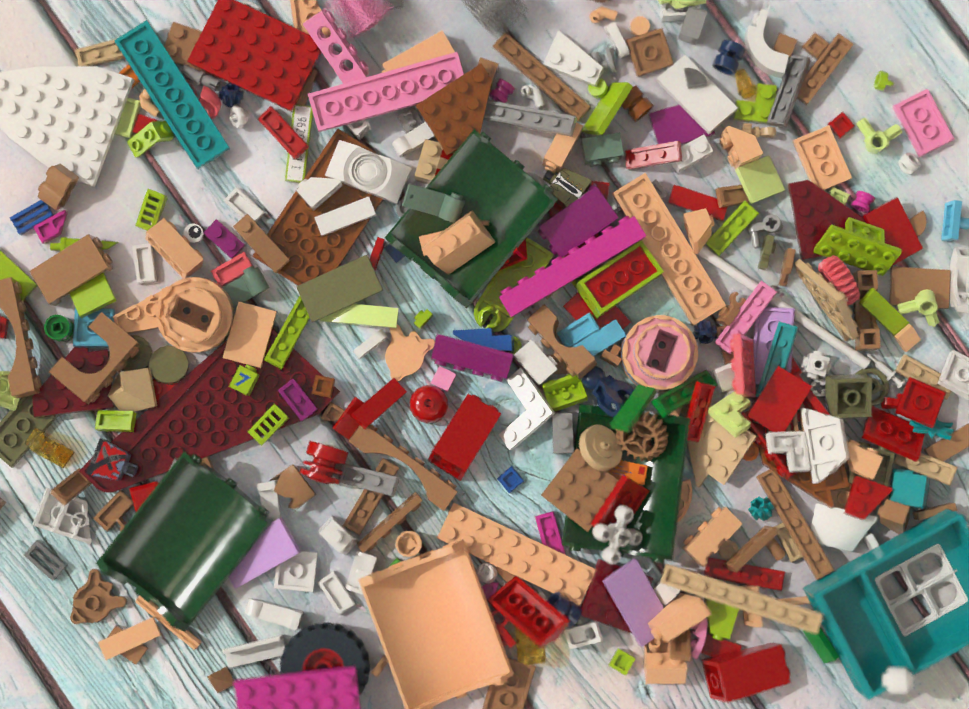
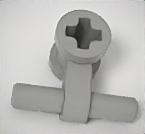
(755, 228)

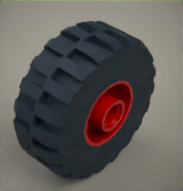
(326, 645)

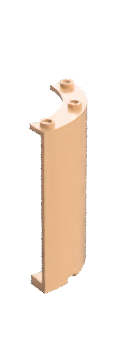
(436, 626)

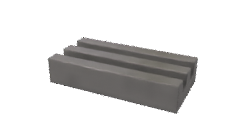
(58, 571)

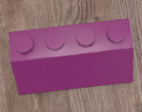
(472, 357)

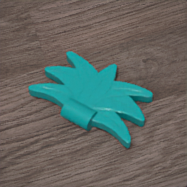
(940, 429)

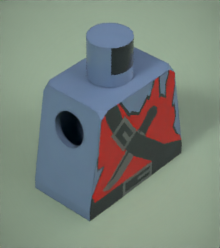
(110, 462)

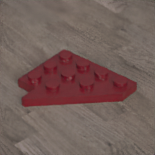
(814, 213)
(59, 400)

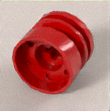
(323, 463)

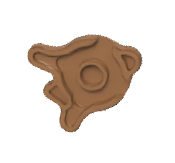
(94, 600)

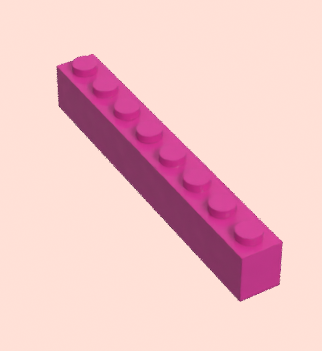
(572, 266)

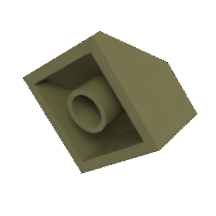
(849, 395)

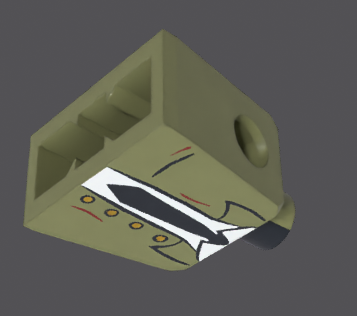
(567, 186)

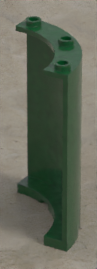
(495, 192)
(659, 510)
(185, 540)

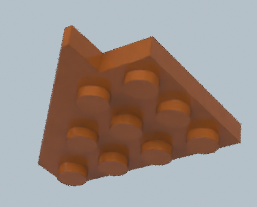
(457, 108)
(804, 481)

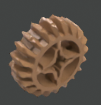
(639, 441)

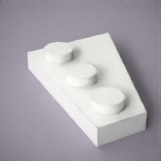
(572, 61)

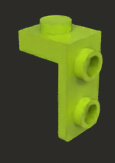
(150, 135)

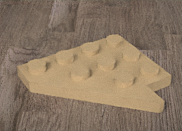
(717, 451)

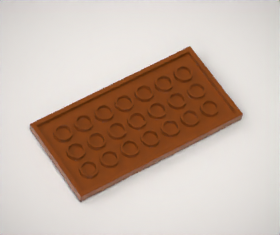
(299, 234)

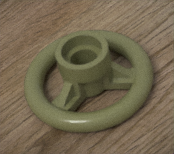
(876, 384)

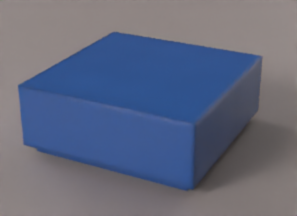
(510, 479)

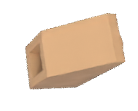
(863, 461)

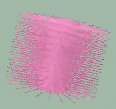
(361, 13)

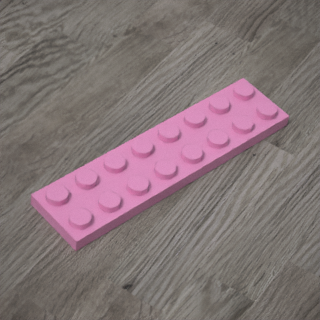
(383, 92)

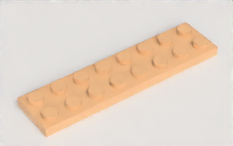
(670, 249)
(517, 553)

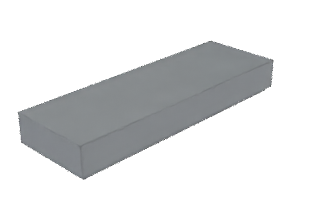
(369, 479)

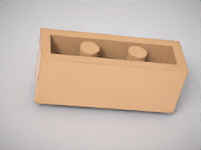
(174, 248)

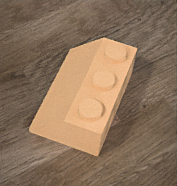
(458, 243)

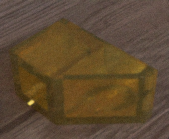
(49, 447)

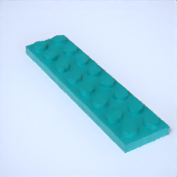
(172, 94)

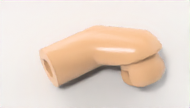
(602, 13)

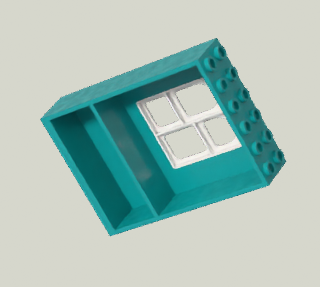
(863, 620)

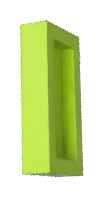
(115, 421)

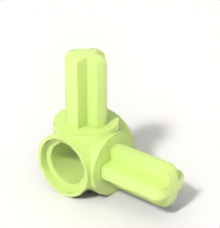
(883, 137)
(925, 303)

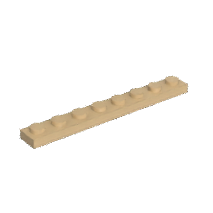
(741, 598)

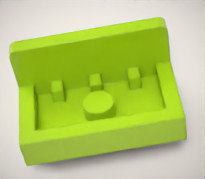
(564, 392)

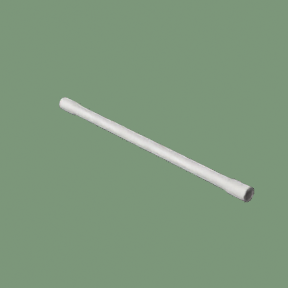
(854, 355)

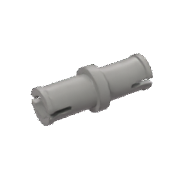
(201, 78)

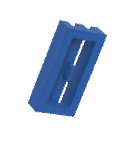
(14, 218)

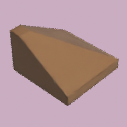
(221, 679)

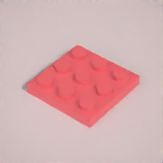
(743, 365)

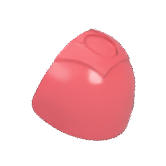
(210, 101)

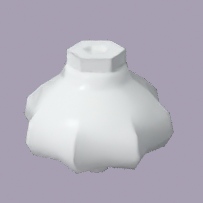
(239, 116)

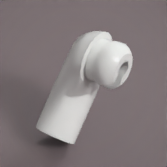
(534, 94)

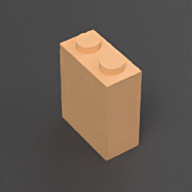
(560, 150)

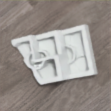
(64, 520)
(839, 530)

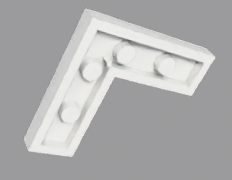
(537, 410)

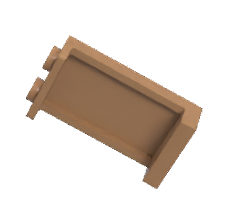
(71, 268)

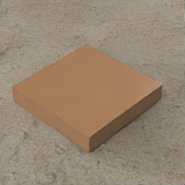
(649, 52)

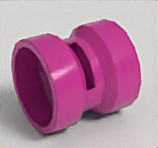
(502, 91)

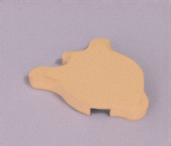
(406, 354)

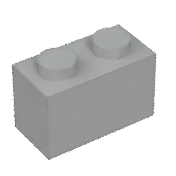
(562, 433)

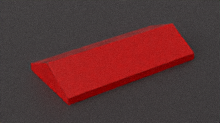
(529, 612)

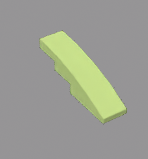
(365, 315)

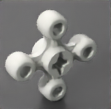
(617, 534)

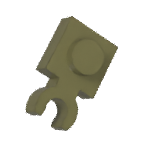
(768, 247)

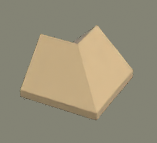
(133, 390)

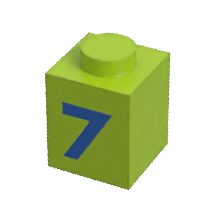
(244, 379)

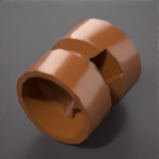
(636, 104)

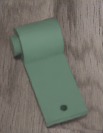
(434, 202)
(246, 286)

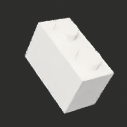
(693, 153)
(535, 361)

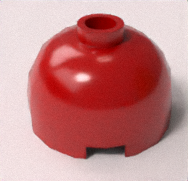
(438, 404)

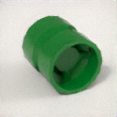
(59, 328)

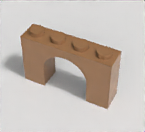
(121, 348)

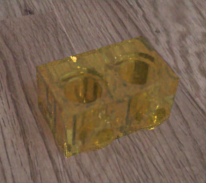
(527, 650)

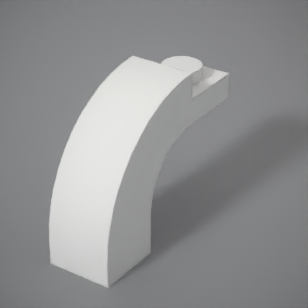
(760, 54)
(959, 279)

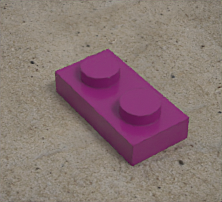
(224, 239)
(297, 399)

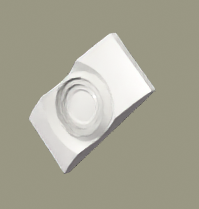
(368, 171)

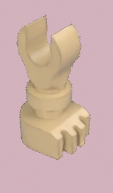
(767, 132)

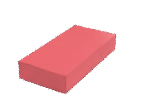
(231, 269)

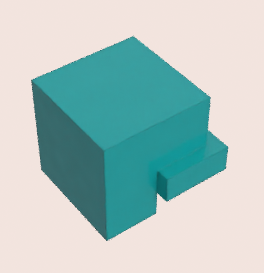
(909, 488)

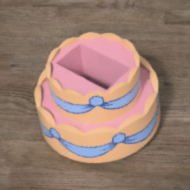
(674, 361)

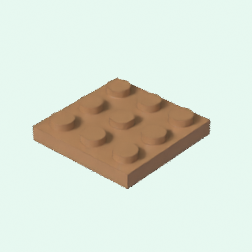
(579, 490)

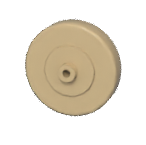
(600, 448)

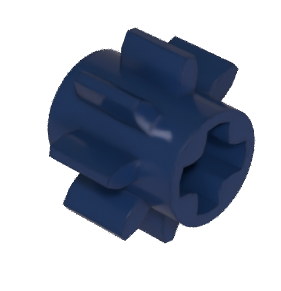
(231, 95)
(705, 332)

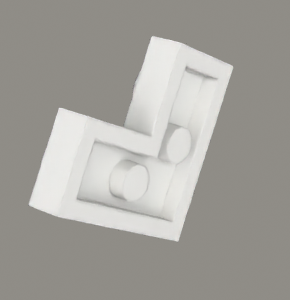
(792, 444)

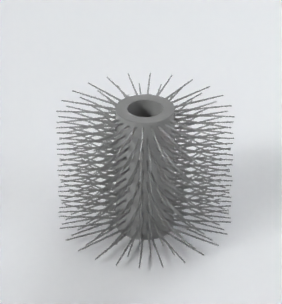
(491, 10)

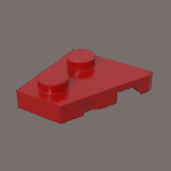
(864, 497)

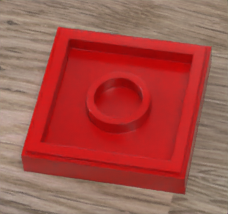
(920, 402)

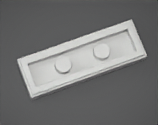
(345, 216)

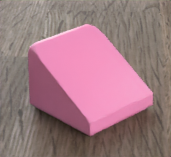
(443, 378)

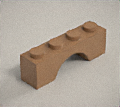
(867, 327)
(577, 359)

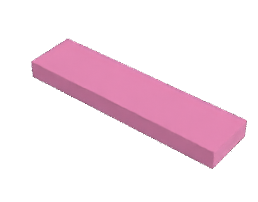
(747, 315)

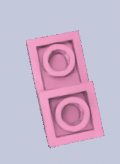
(700, 631)

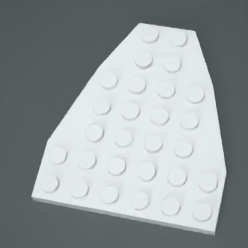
(64, 114)

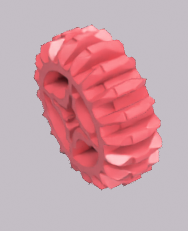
(838, 274)

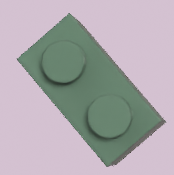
(602, 149)

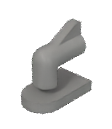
(610, 53)

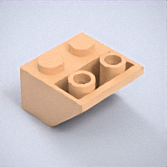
(741, 146)
(659, 666)

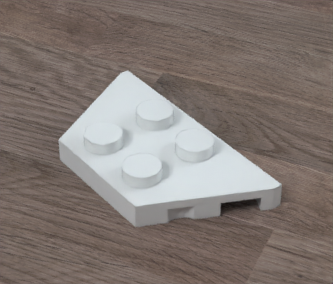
(825, 443)

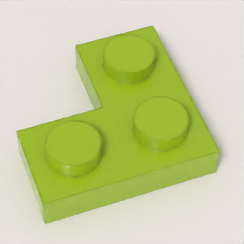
(760, 109)

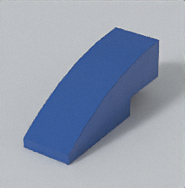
(486, 338)

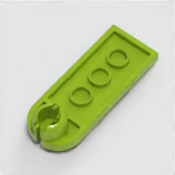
(490, 302)

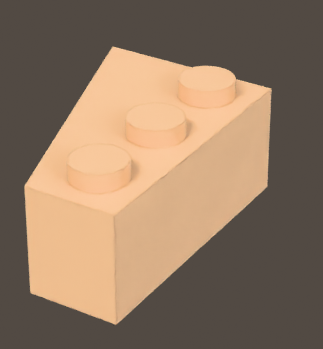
(711, 535)

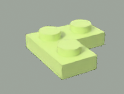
(728, 413)

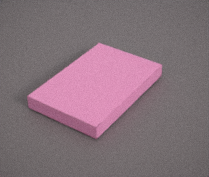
(923, 123)

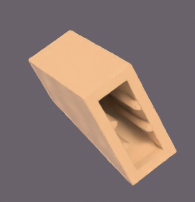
(678, 617)

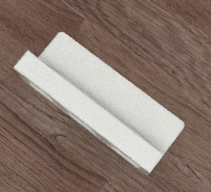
(254, 651)

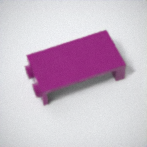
(577, 222)

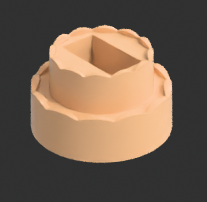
(189, 330)

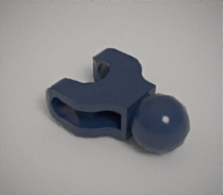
(607, 390)

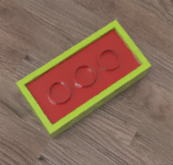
(619, 279)

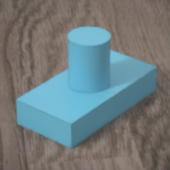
(953, 221)

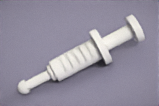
(886, 371)

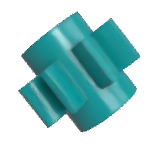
(761, 508)

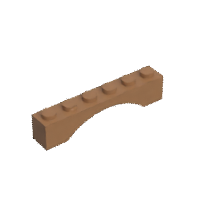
(22, 377)
(437, 491)

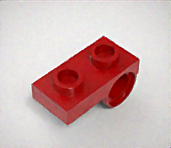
(504, 635)

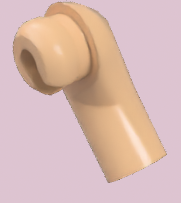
(146, 103)

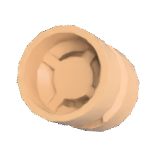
(409, 543)

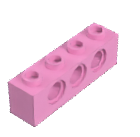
(325, 43)

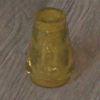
(744, 84)

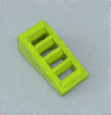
(144, 208)
(280, 413)

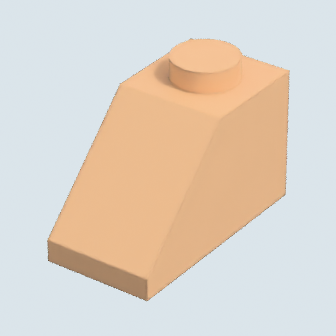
(698, 228)

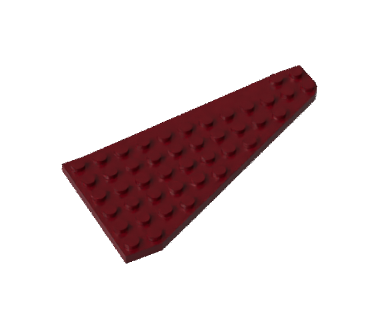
(208, 415)

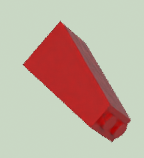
(464, 436)
(746, 672)

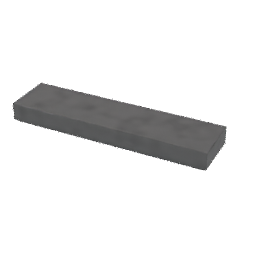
(788, 91)

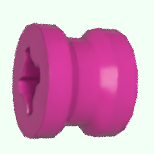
(863, 201)

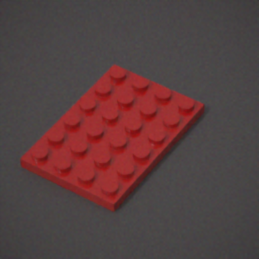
(255, 53)

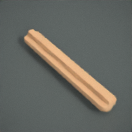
(187, 637)

